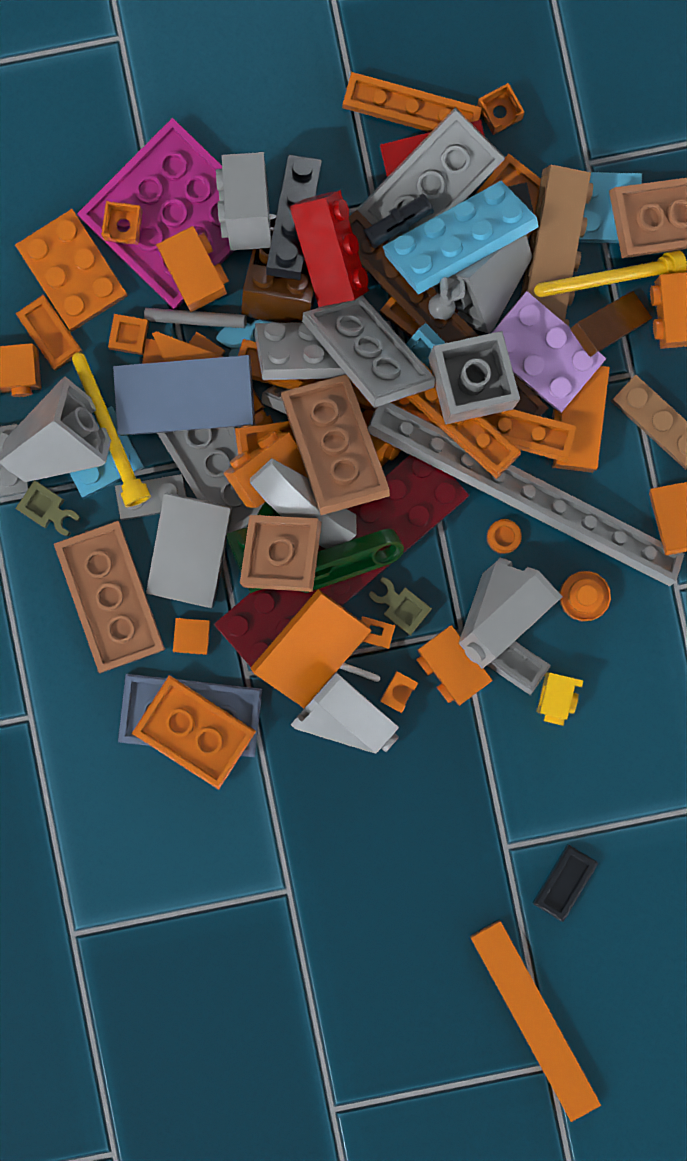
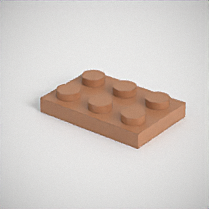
(650, 217)

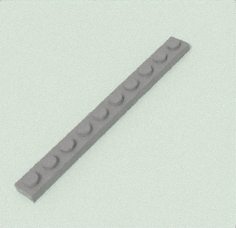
(527, 494)

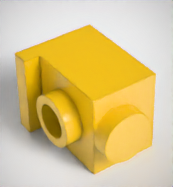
(558, 697)

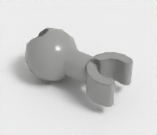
(443, 304)

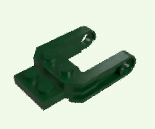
(337, 561)

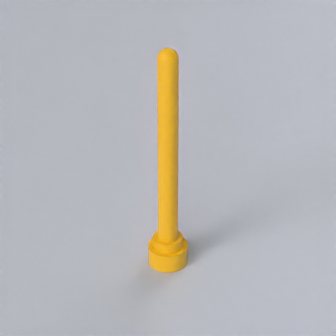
(669, 263)
(133, 489)

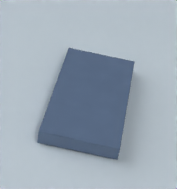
(184, 395)
(141, 690)

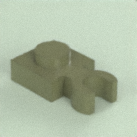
(44, 506)
(404, 609)

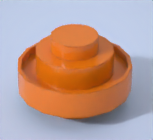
(585, 596)

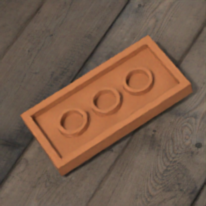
(334, 444)
(109, 597)

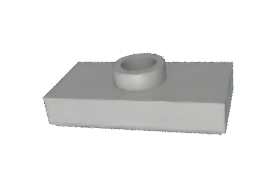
(520, 667)

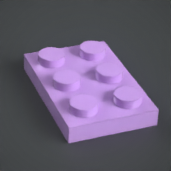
(546, 352)

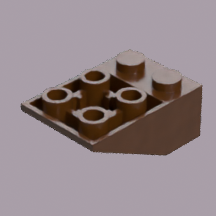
(272, 296)

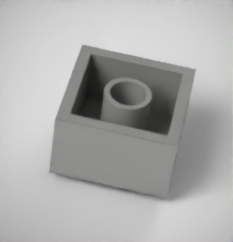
(244, 201)
(473, 377)

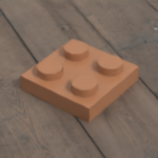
(281, 553)

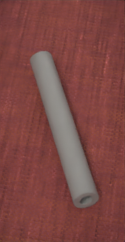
(195, 318)

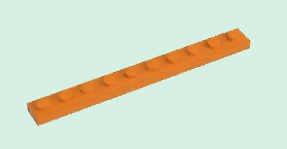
(524, 430)

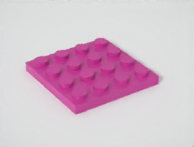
(176, 190)

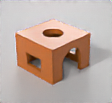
(502, 97)
(113, 214)
(377, 640)
(398, 691)

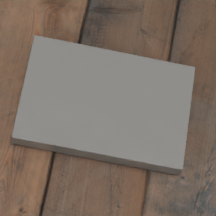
(189, 550)

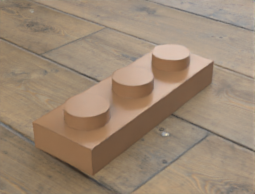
(654, 418)

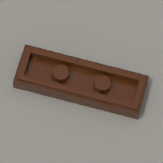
(610, 323)

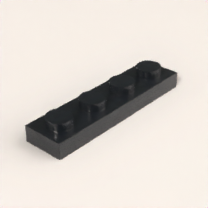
(285, 251)

